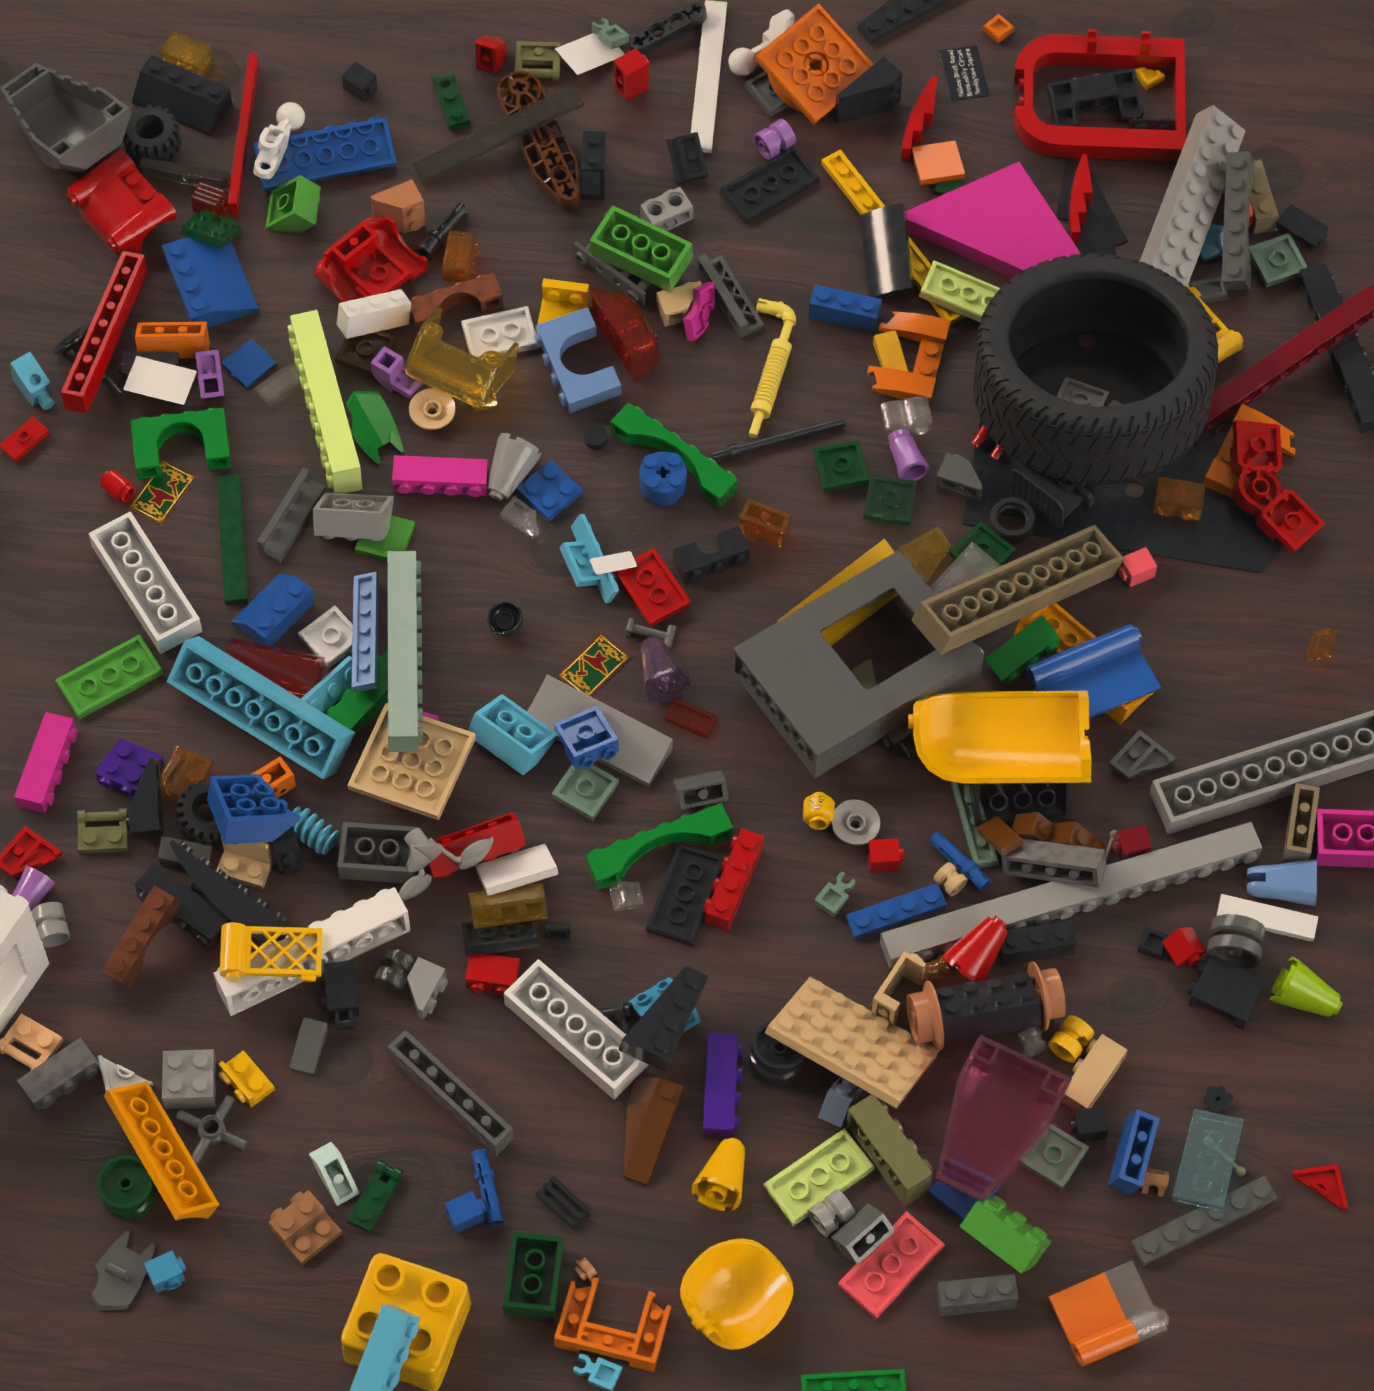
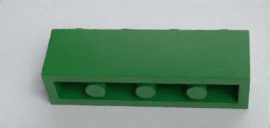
(359, 708)

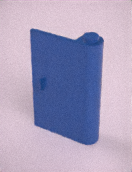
(1105, 667)

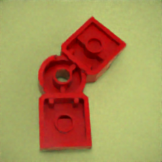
(1256, 461)

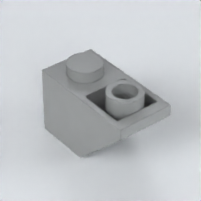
(424, 985)

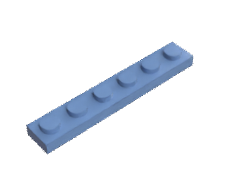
(365, 632)

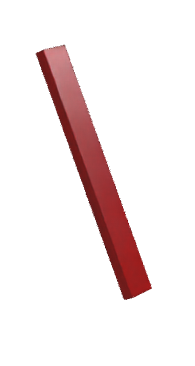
(243, 135)

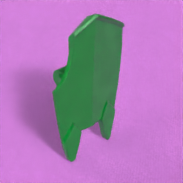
(372, 423)

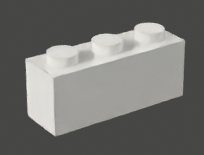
(373, 313)

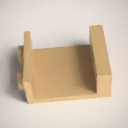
(909, 966)

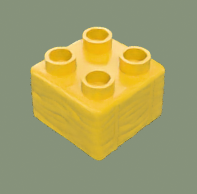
(433, 1296)

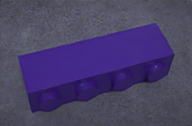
(721, 1085)

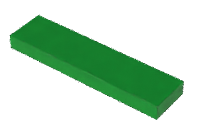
(855, 1381)

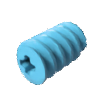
(314, 833)

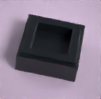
(1152, 944)

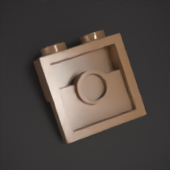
(304, 1226)

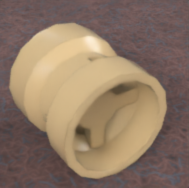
(950, 879)

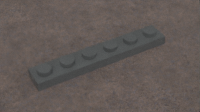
(1203, 1221)

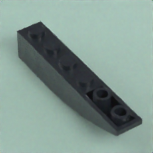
(227, 897)

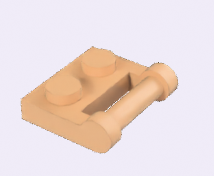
(33, 1037)

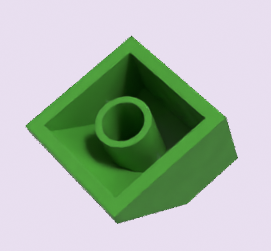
(293, 206)

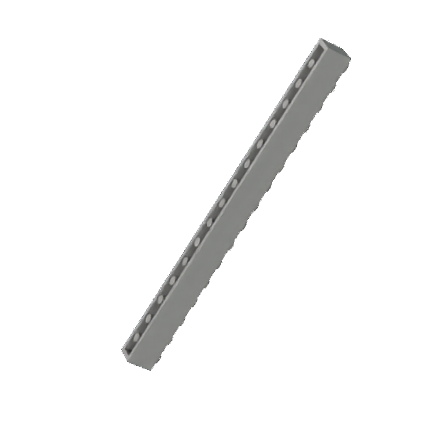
(1062, 900)

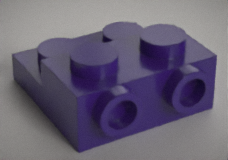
(124, 767)

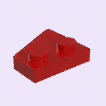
(27, 850)

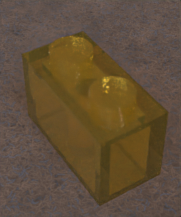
(187, 53)

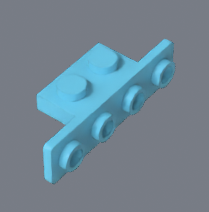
(578, 556)

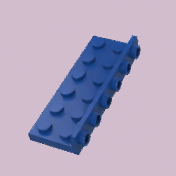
(334, 152)

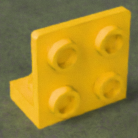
(562, 298)

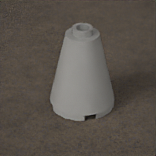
(510, 465)

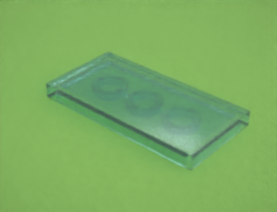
(1208, 1159)

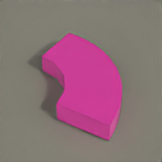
(703, 303)

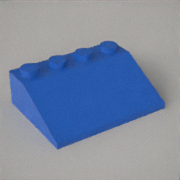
(209, 281)

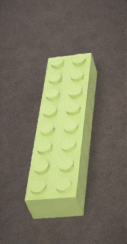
(324, 403)

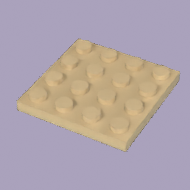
(413, 779)

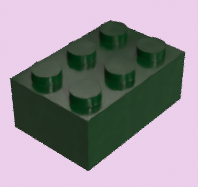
(533, 1276)

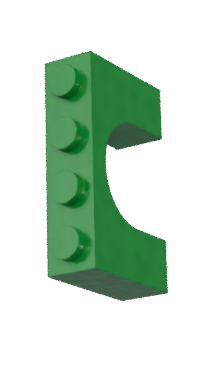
(152, 432)

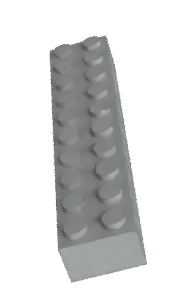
(1192, 195)
(1265, 773)

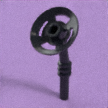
(74, 342)

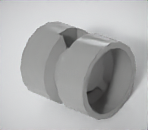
(51, 924)
(829, 1214)

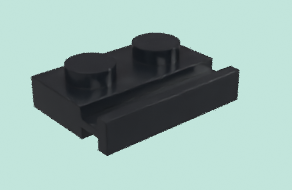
(687, 158)

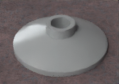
(860, 813)

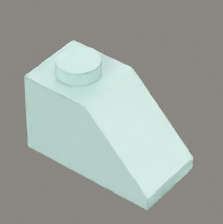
(334, 1173)

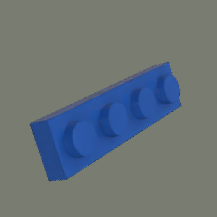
(896, 911)

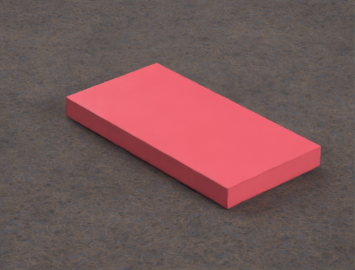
(891, 1266)

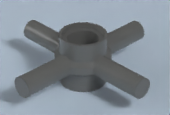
(209, 1121)

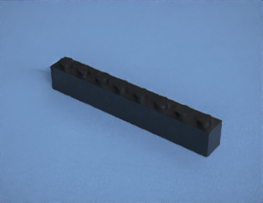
(1347, 355)

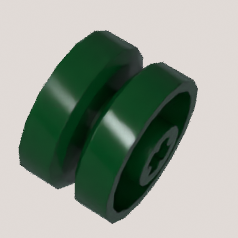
(126, 1187)

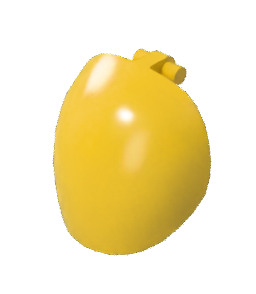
(736, 1293)

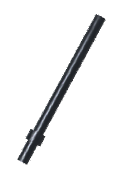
(734, 450)

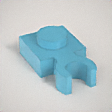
(601, 1374)

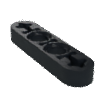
(666, 26)

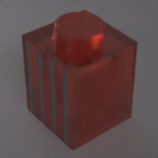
(209, 198)

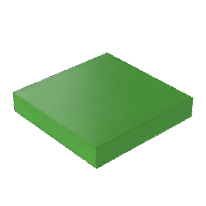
(395, 540)

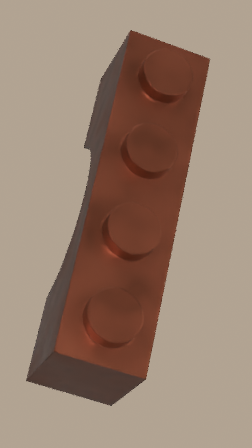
(479, 293)
(129, 953)

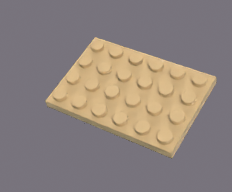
(852, 1042)

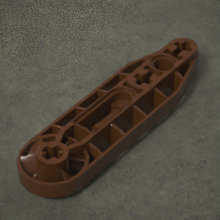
(515, 96)

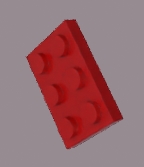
(653, 588)

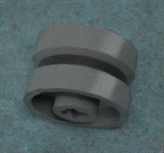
(1236, 940)

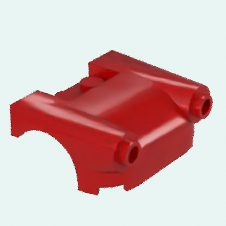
(119, 203)
(369, 261)

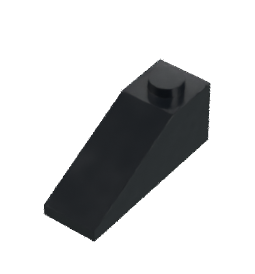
(147, 806)

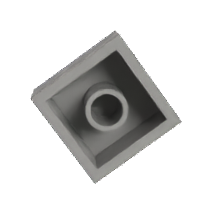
(189, 1079)

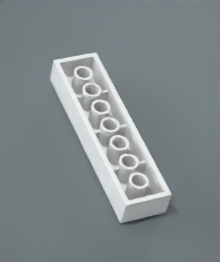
(343, 938)

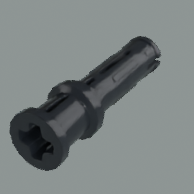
(436, 238)

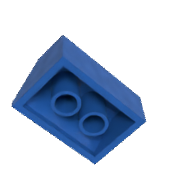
(275, 609)

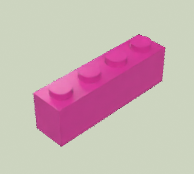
(440, 475)
(45, 763)

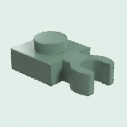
(612, 35)
(833, 896)

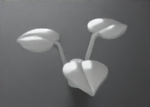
(425, 850)

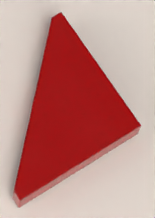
(1325, 1182)

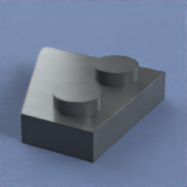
(1140, 757)

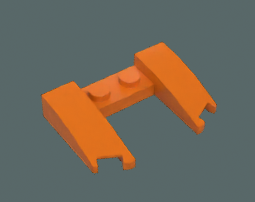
(932, 335)
(1220, 475)
(577, 1333)

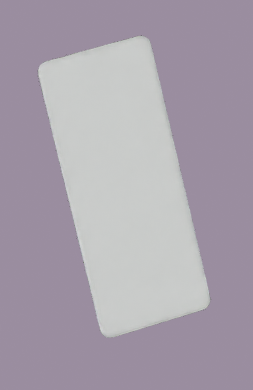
(613, 562)

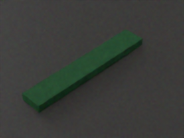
(232, 539)

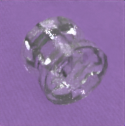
(1032, 1041)

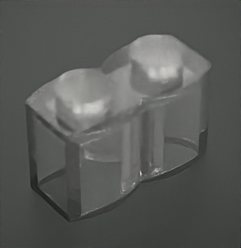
(907, 414)

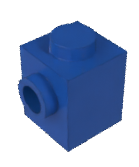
(465, 1211)

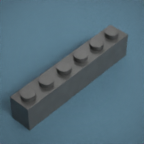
(450, 1092)

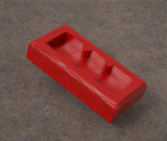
(24, 439)

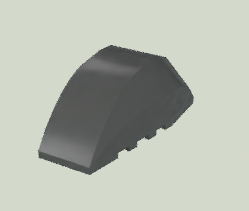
(66, 119)

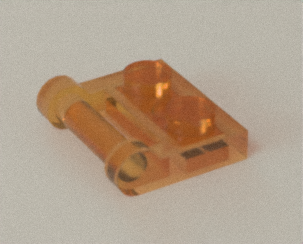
(194, 769)

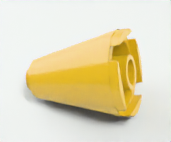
(722, 1177)

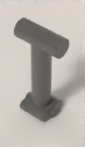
(668, 636)

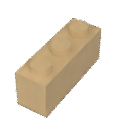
(1094, 1072)

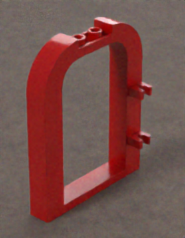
(1108, 53)

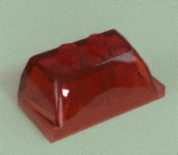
(625, 331)

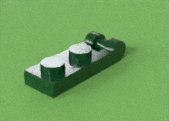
(451, 101)
(375, 1197)

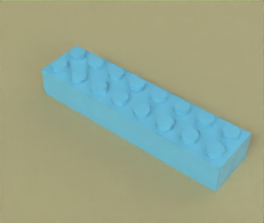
(260, 707)

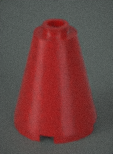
(978, 949)

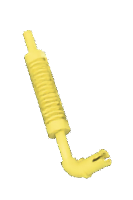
(775, 363)

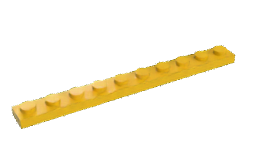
(866, 200)

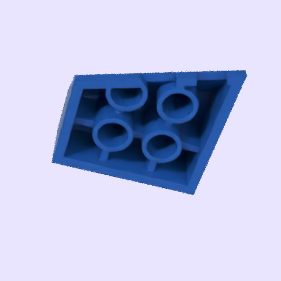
(248, 809)

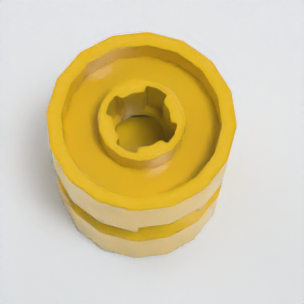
(1069, 1041)

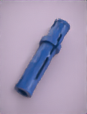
(960, 861)
(484, 1177)

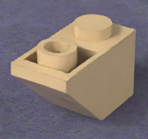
(677, 303)

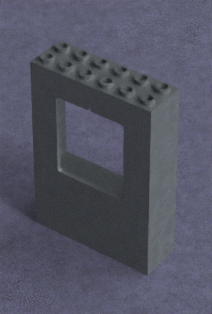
(813, 692)

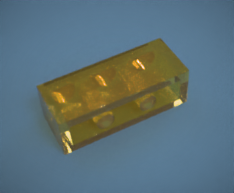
(509, 906)

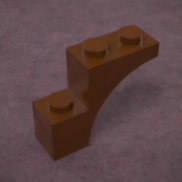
(1037, 827)

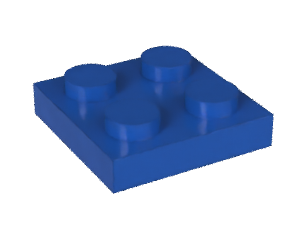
(549, 491)

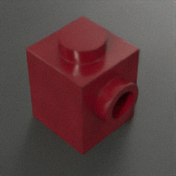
(1132, 842)

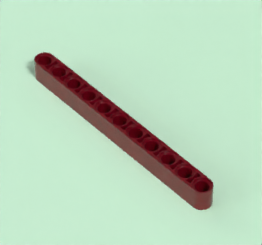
(1291, 356)

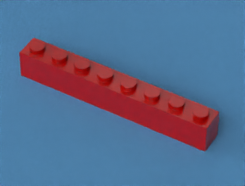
(104, 332)

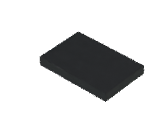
(500, 937)

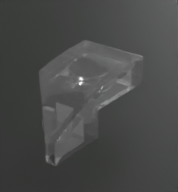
(520, 516)

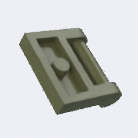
(538, 54)
(102, 839)

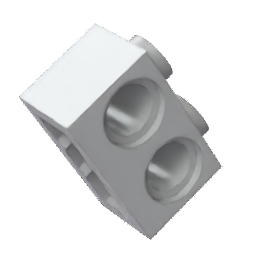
(668, 215)

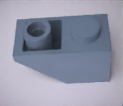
(838, 1100)

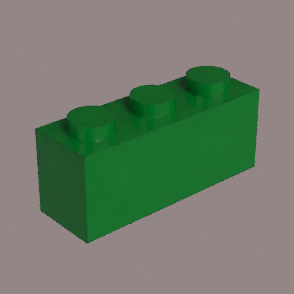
(1024, 649)

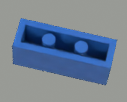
(844, 308)
(1133, 1152)

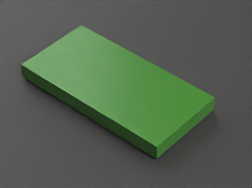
(109, 676)

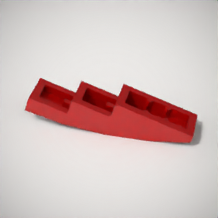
(920, 116)
(1080, 197)

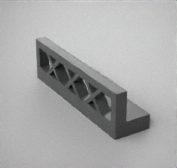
(726, 299)
(290, 517)

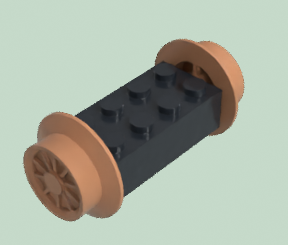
(986, 1006)

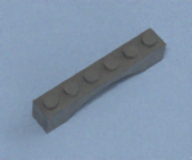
(1238, 189)

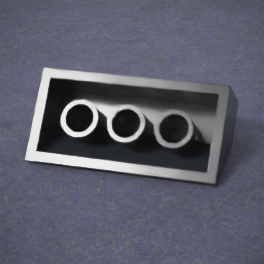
(189, 96)
(1011, 799)

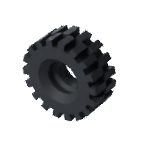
(188, 817)

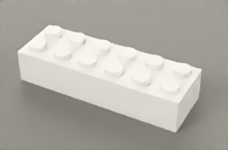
(145, 582)
(573, 1028)

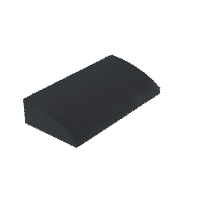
(887, 252)

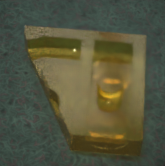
(926, 551)

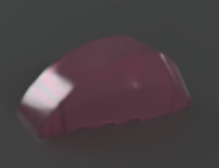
(997, 1117)

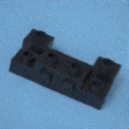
(1095, 93)

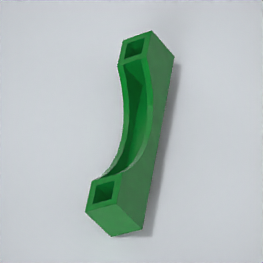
(638, 429)
(704, 827)

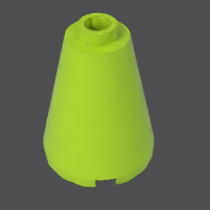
(1304, 990)

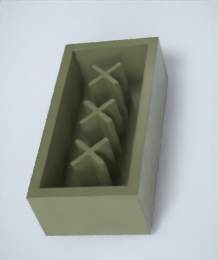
(889, 1149)

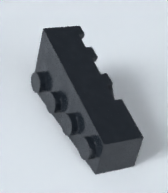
(662, 1025)

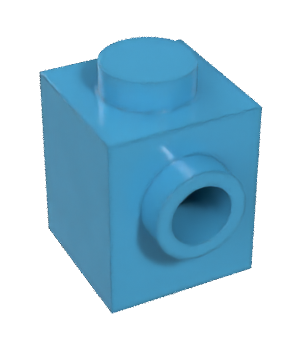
(166, 1271)

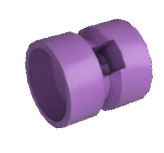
(775, 138)

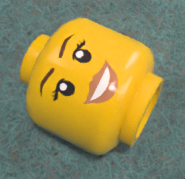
(818, 810)

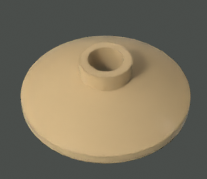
(428, 401)

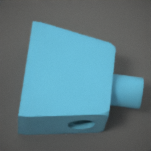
(32, 381)

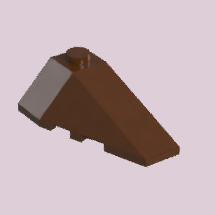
(648, 1122)

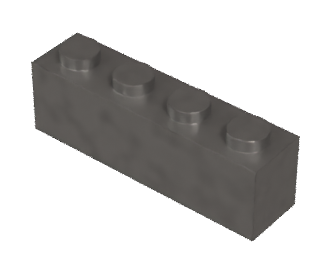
(1056, 863)

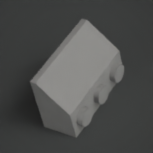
(353, 516)

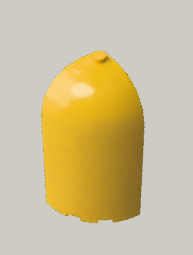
(1004, 736)

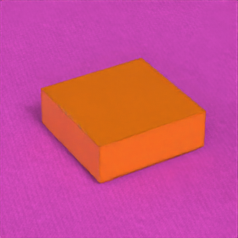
(998, 28)

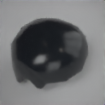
(505, 618)

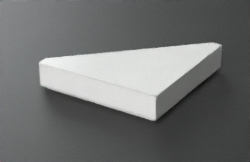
(117, 1075)

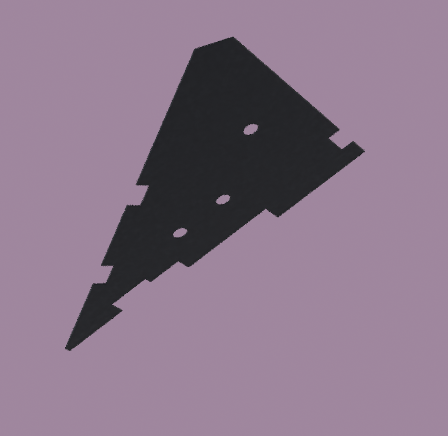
(1130, 373)

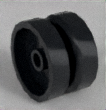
(773, 1060)

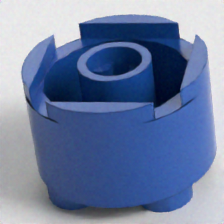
(663, 478)

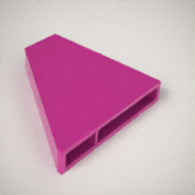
(994, 222)

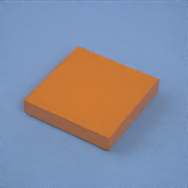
(937, 162)

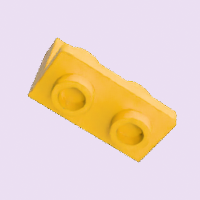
(246, 1079)

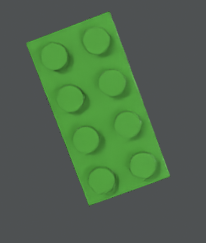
(641, 248)

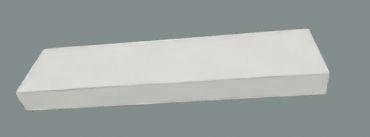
(1273, 918)

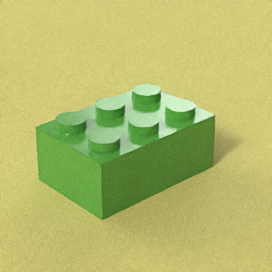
(1006, 1233)

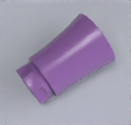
(907, 456)
(33, 886)

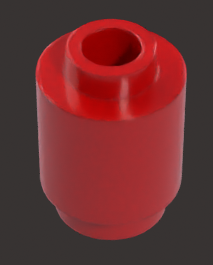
(117, 486)

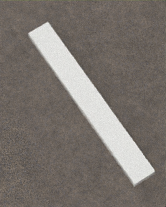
(709, 73)

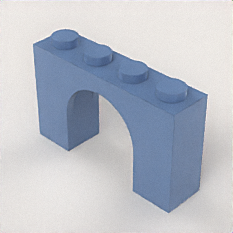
(575, 389)

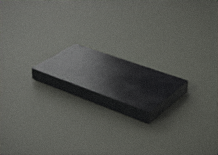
(769, 185)
(684, 894)

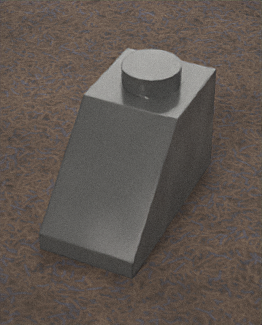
(959, 477)

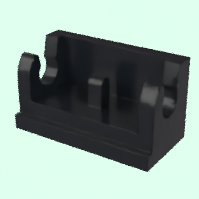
(1303, 226)

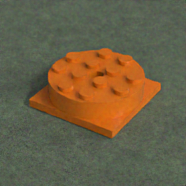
(818, 43)

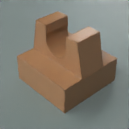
(1155, 1177)

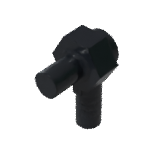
(622, 1012)

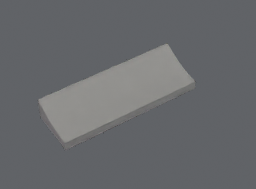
(640, 746)

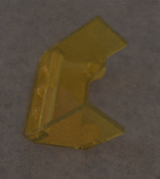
(454, 370)

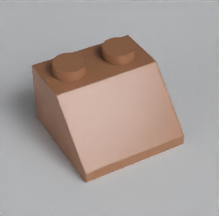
(401, 204)

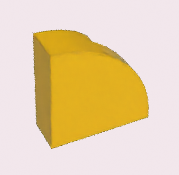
(1148, 77)

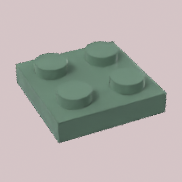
(1277, 260)
(585, 790)
(1056, 1157)

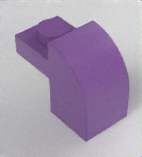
(390, 373)
(209, 374)

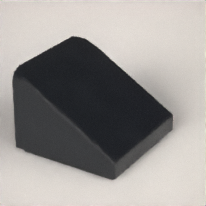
(558, 930)

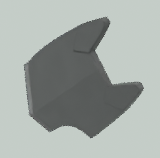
(120, 1275)

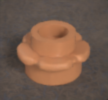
(585, 1269)

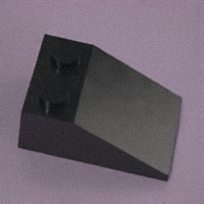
(870, 93)

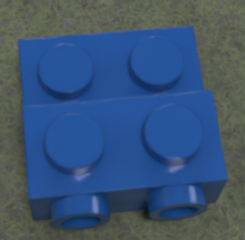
(587, 737)

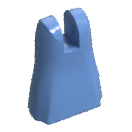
(1286, 881)

